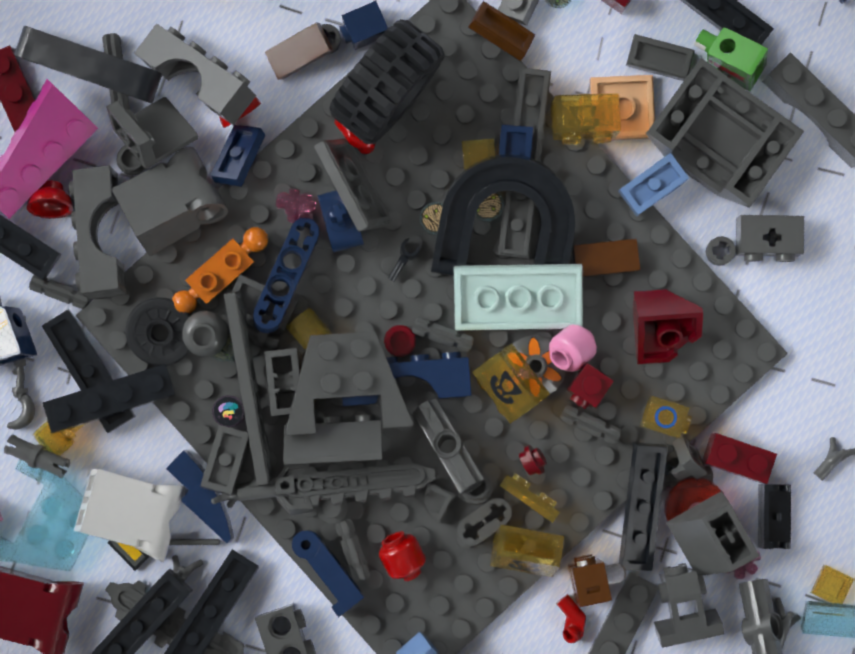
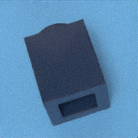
(363, 25)

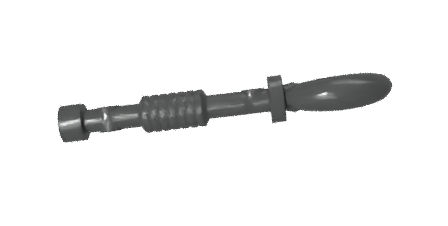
(19, 392)

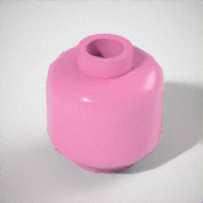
(572, 348)

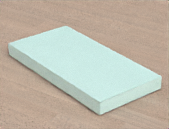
(518, 296)

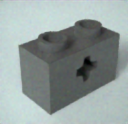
(785, 228)
(282, 376)

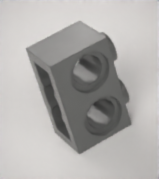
(277, 642)

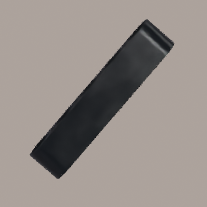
(88, 64)

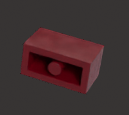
(739, 458)

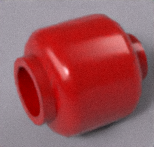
(402, 556)

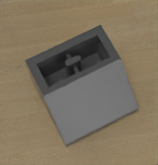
(713, 537)

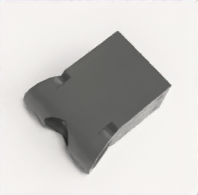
(170, 201)

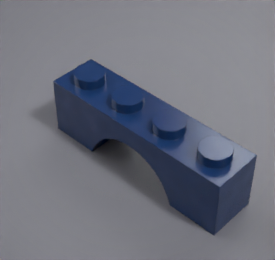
(447, 376)

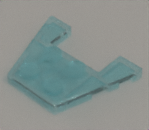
(48, 531)

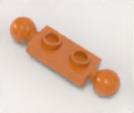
(220, 270)

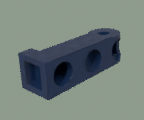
(313, 549)

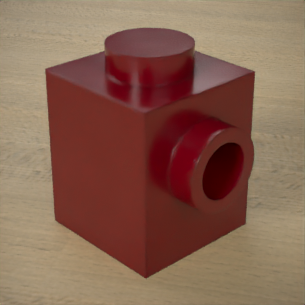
(589, 387)

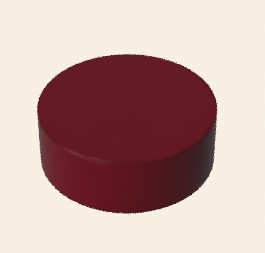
(399, 341)

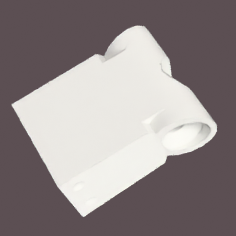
(129, 511)

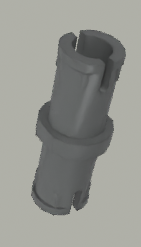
(37, 456)

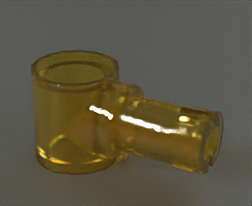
(57, 442)

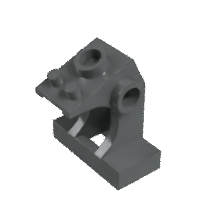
(680, 586)

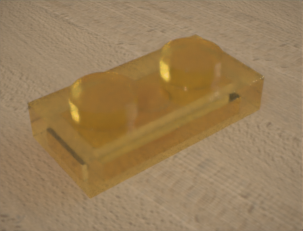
(519, 488)

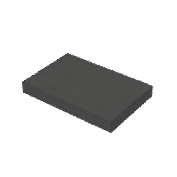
(353, 184)

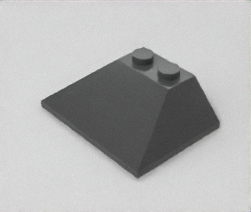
(723, 135)

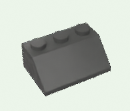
(336, 442)

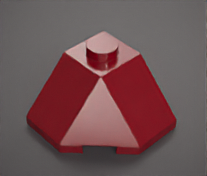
(664, 325)

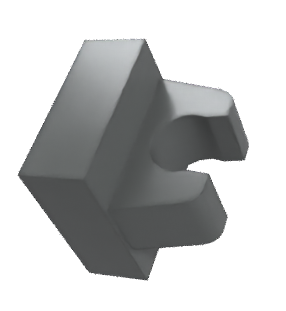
(687, 459)

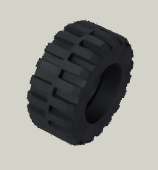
(386, 81)

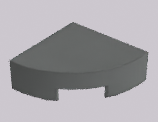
(436, 501)

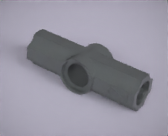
(457, 463)
(761, 626)

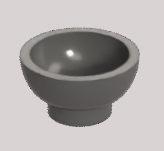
(205, 333)

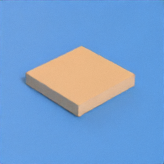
(635, 102)

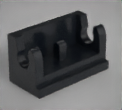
(774, 516)

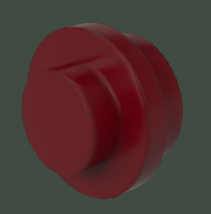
(532, 460)

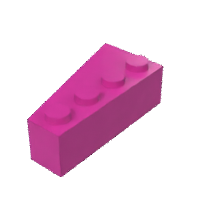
(41, 146)

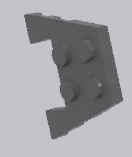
(345, 368)

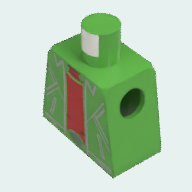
(745, 57)

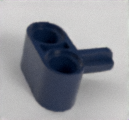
(338, 222)

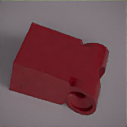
(36, 610)

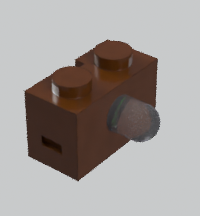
(592, 579)

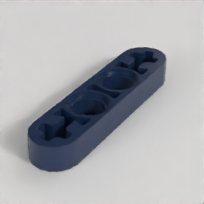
(287, 275)

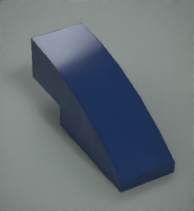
(197, 499)

